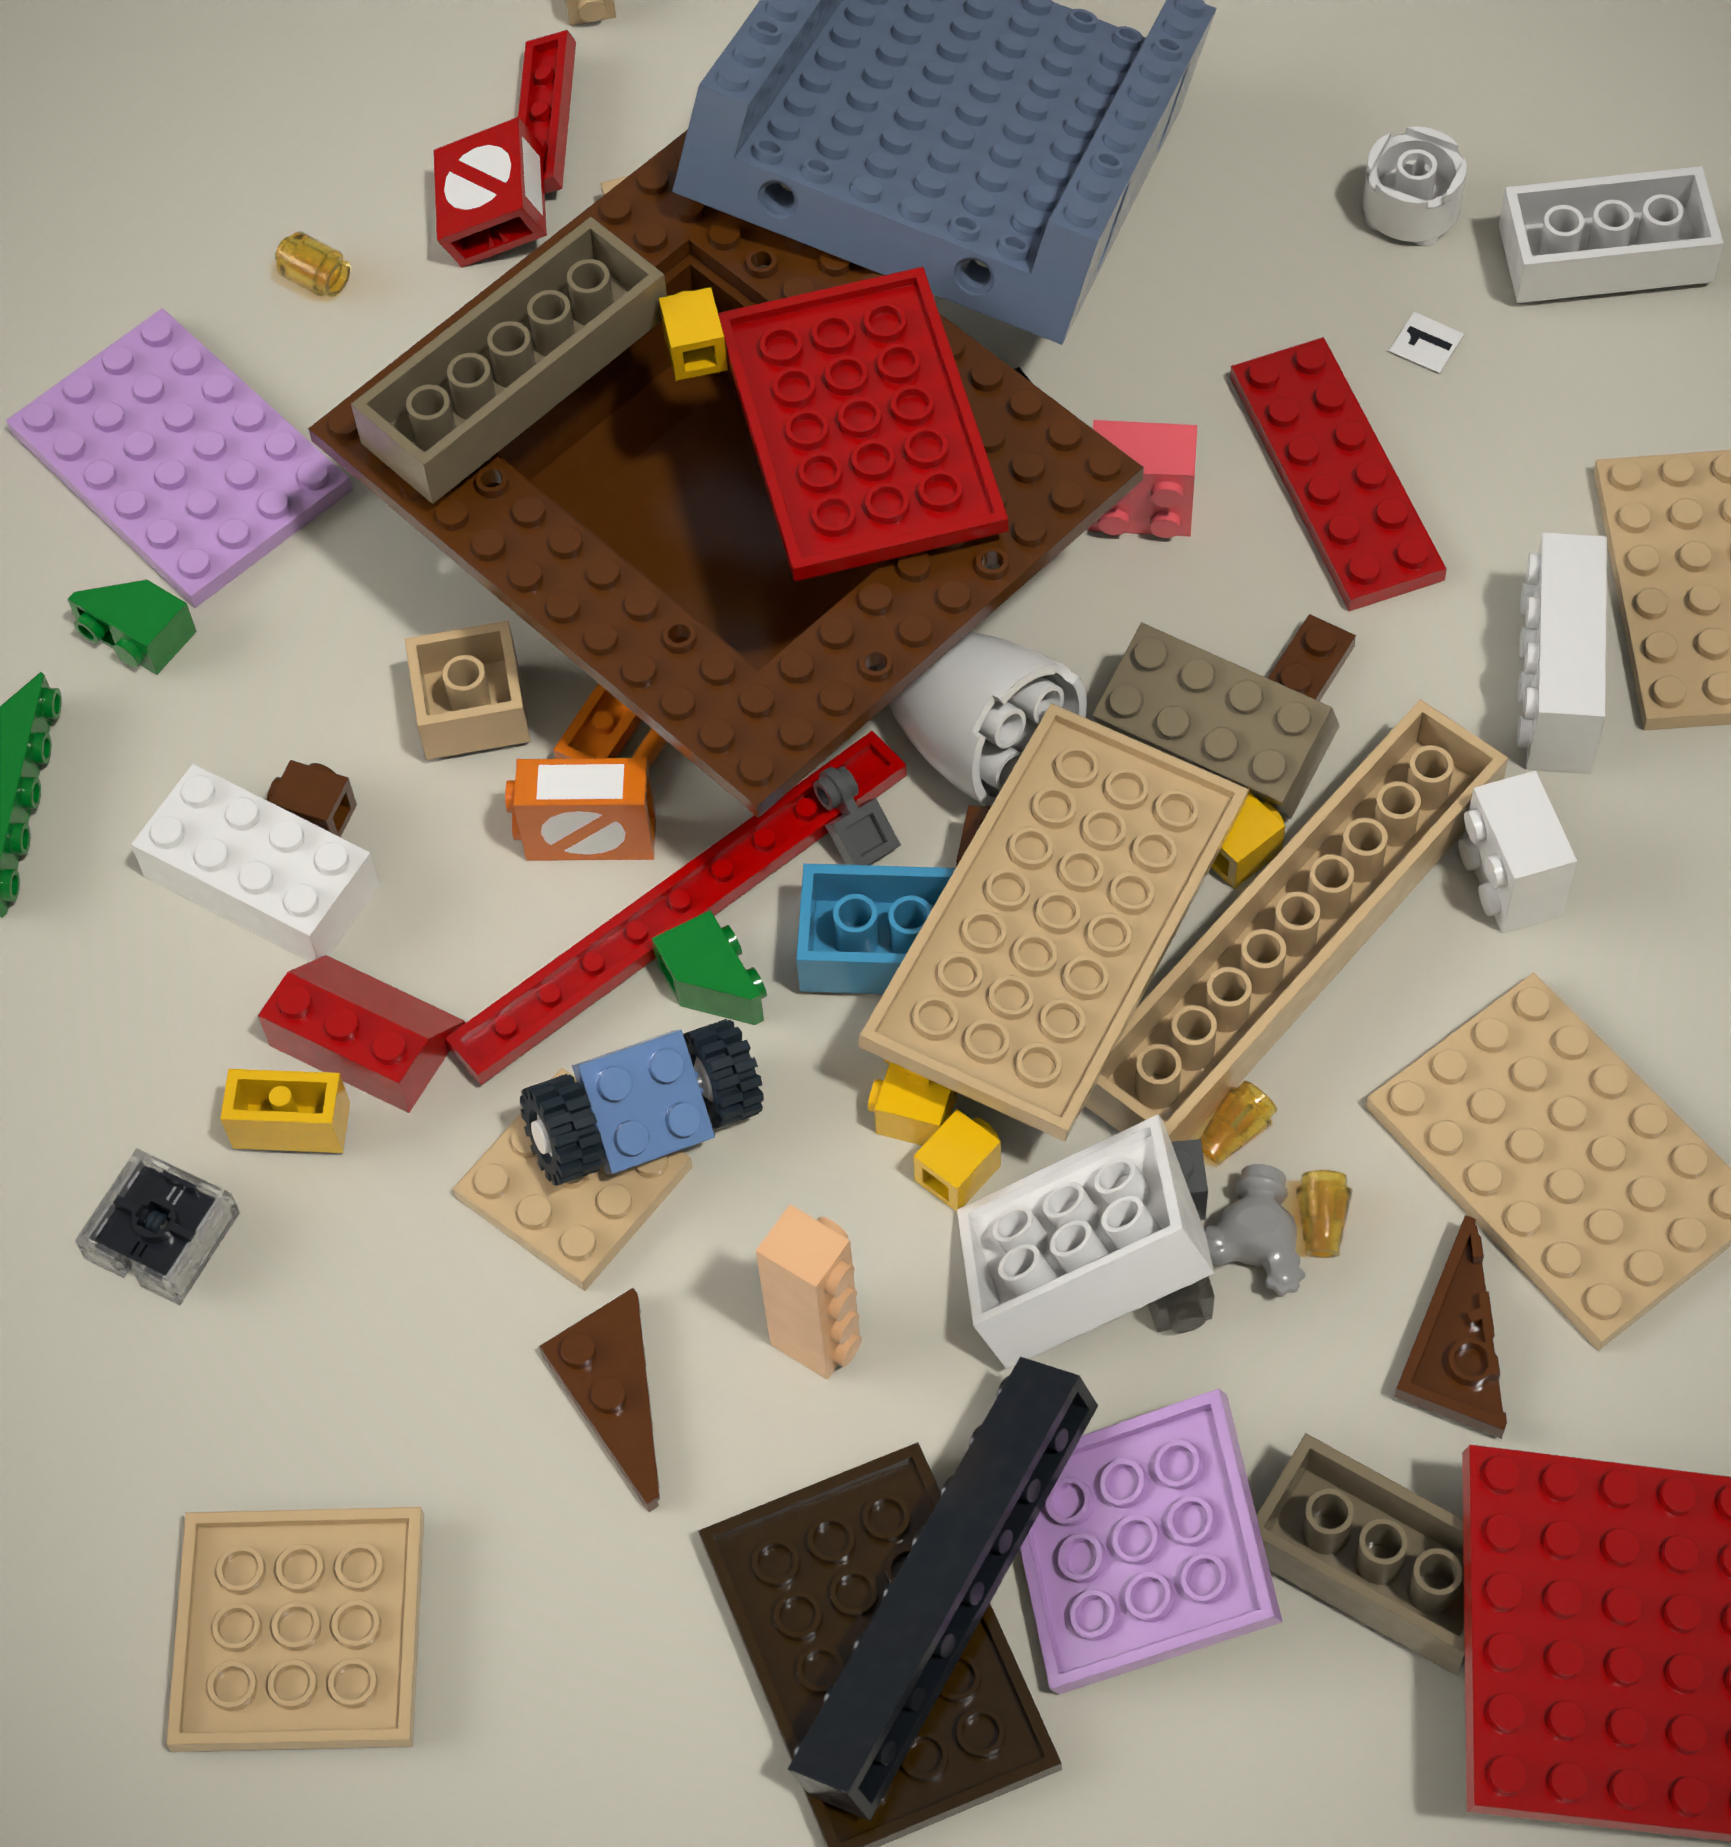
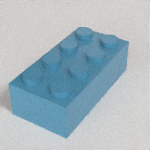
(861, 923)

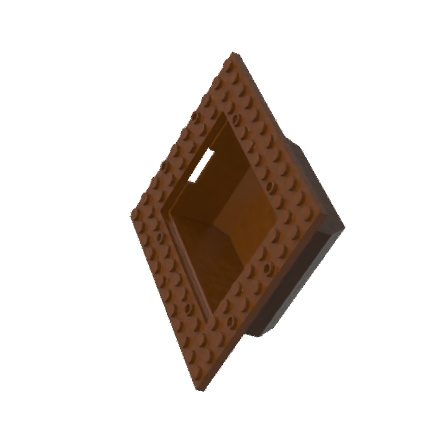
(651, 544)

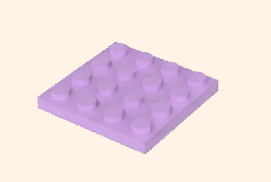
(1148, 1546)

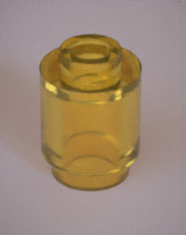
(312, 264)

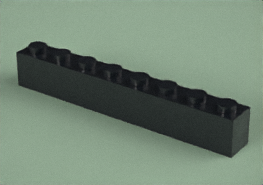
(943, 1588)

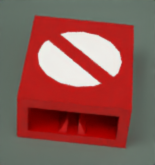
(489, 192)

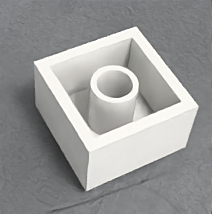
(1517, 852)

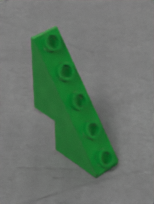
(23, 750)

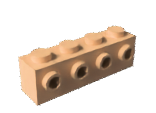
(810, 1291)

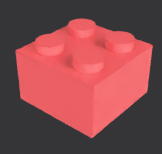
(1164, 497)

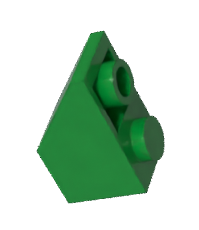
(135, 620)
(706, 972)

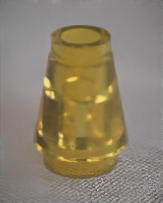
(1237, 1121)
(1323, 1211)

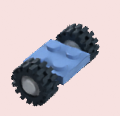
(641, 1102)

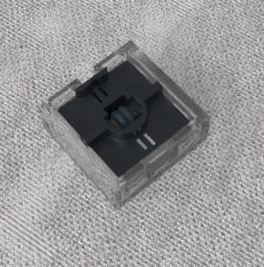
(158, 1226)

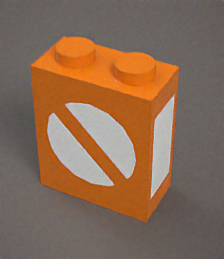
(583, 809)

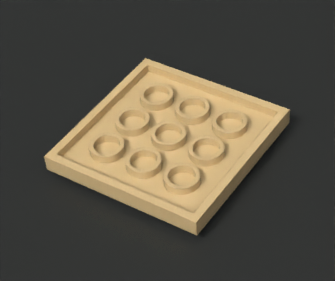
(297, 1630)

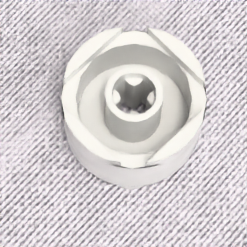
(1414, 185)

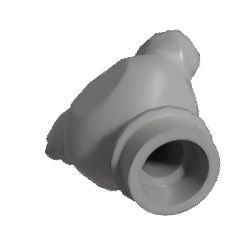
(1259, 1229)

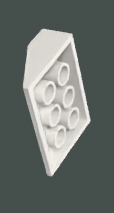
(1081, 1243)

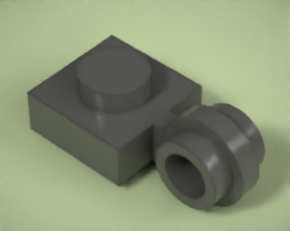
(862, 830)

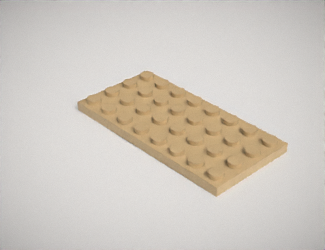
(1054, 921)

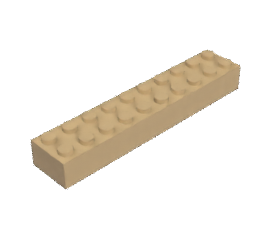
(1295, 926)

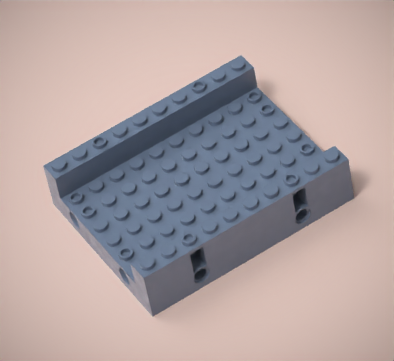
(944, 138)

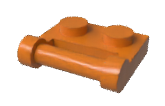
(604, 729)

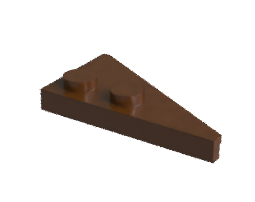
(1454, 1354)
(606, 1377)

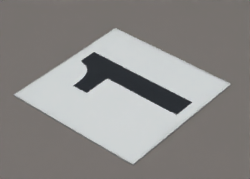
(1426, 342)

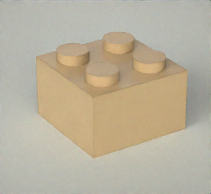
(467, 690)

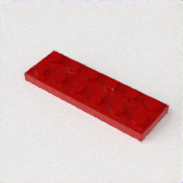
(1337, 474)

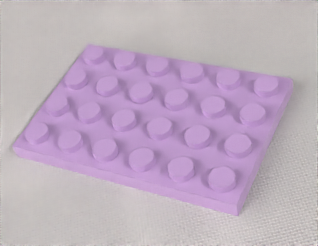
(179, 456)

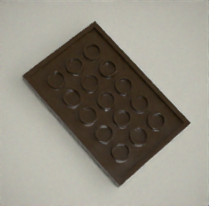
(801, 1591)

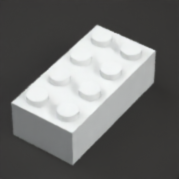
(1610, 234)
(1563, 653)
(256, 864)

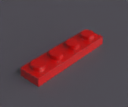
(547, 99)

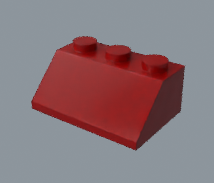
(358, 1029)

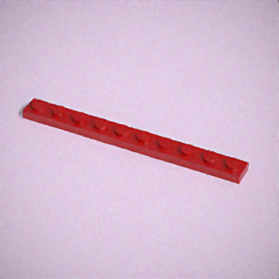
(625, 941)

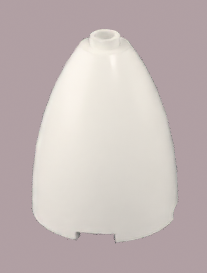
(981, 709)

